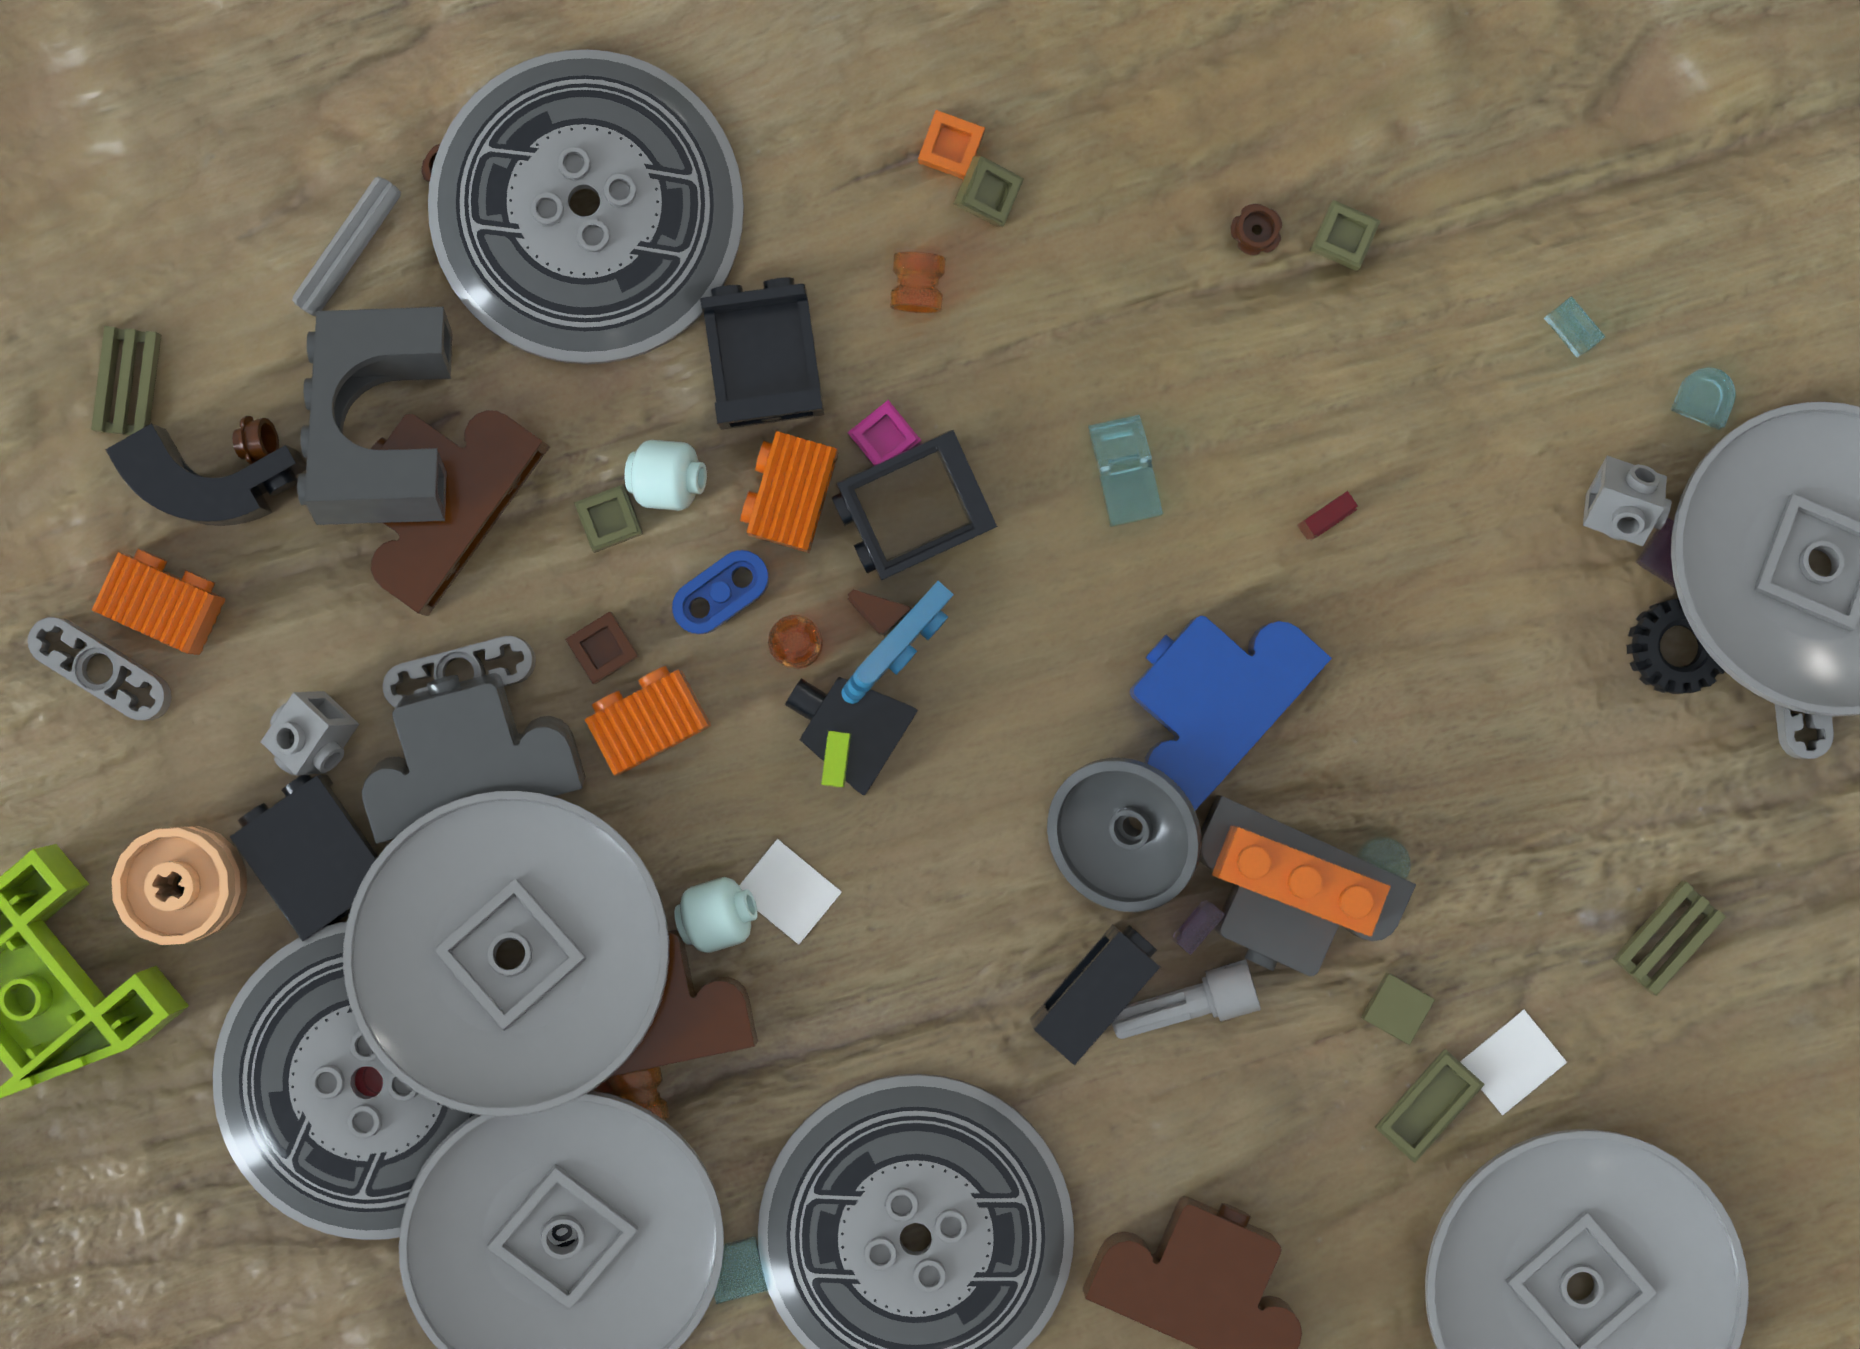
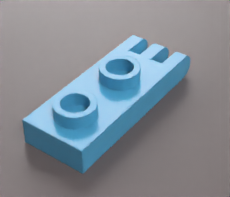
(896, 648)

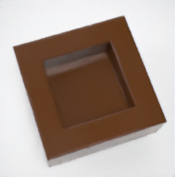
(602, 647)

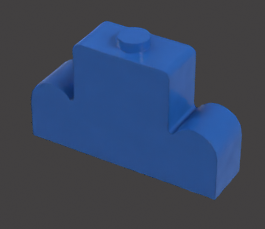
(1220, 697)

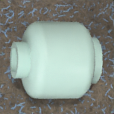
(665, 475)
(715, 915)

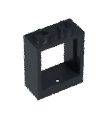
(964, 485)
(1095, 992)

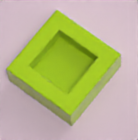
(836, 759)

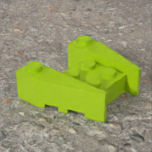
(48, 1004)

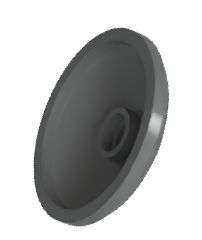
(1105, 853)

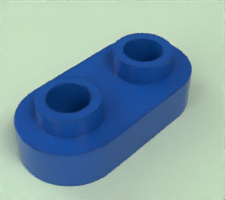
(720, 591)

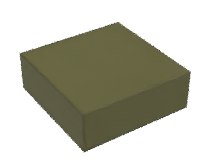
(988, 191)
(1345, 235)
(608, 518)
(1398, 1008)

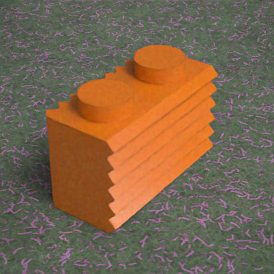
(790, 491)
(158, 602)
(646, 721)

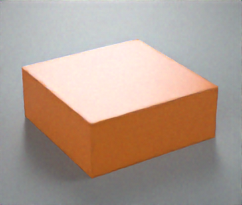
(950, 144)

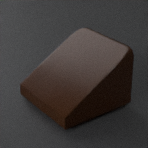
(877, 611)

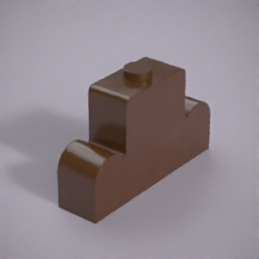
(478, 490)
(694, 1023)
(1199, 1282)

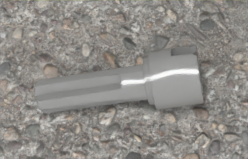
(1224, 993)

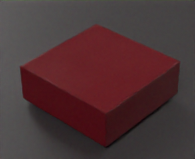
(1328, 516)

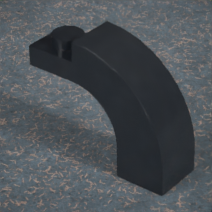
(164, 480)

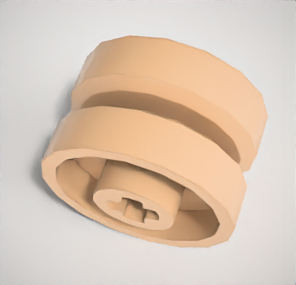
(148, 890)

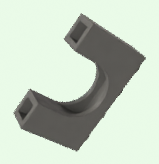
(350, 356)

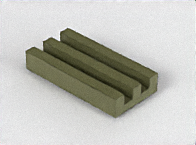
(106, 379)
(1687, 948)

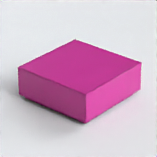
(883, 434)

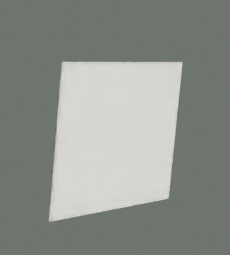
(789, 891)
(1514, 1062)

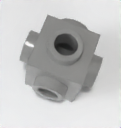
(1626, 501)
(309, 733)

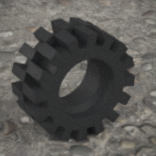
(1651, 663)

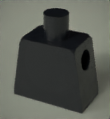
(873, 722)

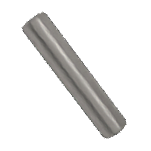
(346, 246)

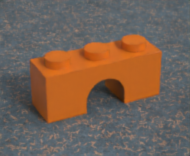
(1301, 880)

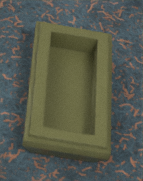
(1429, 1105)

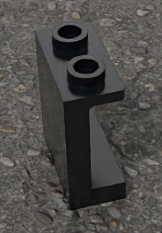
(762, 354)
(306, 853)

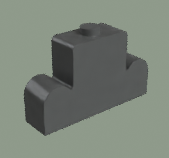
(465, 744)
(1277, 930)

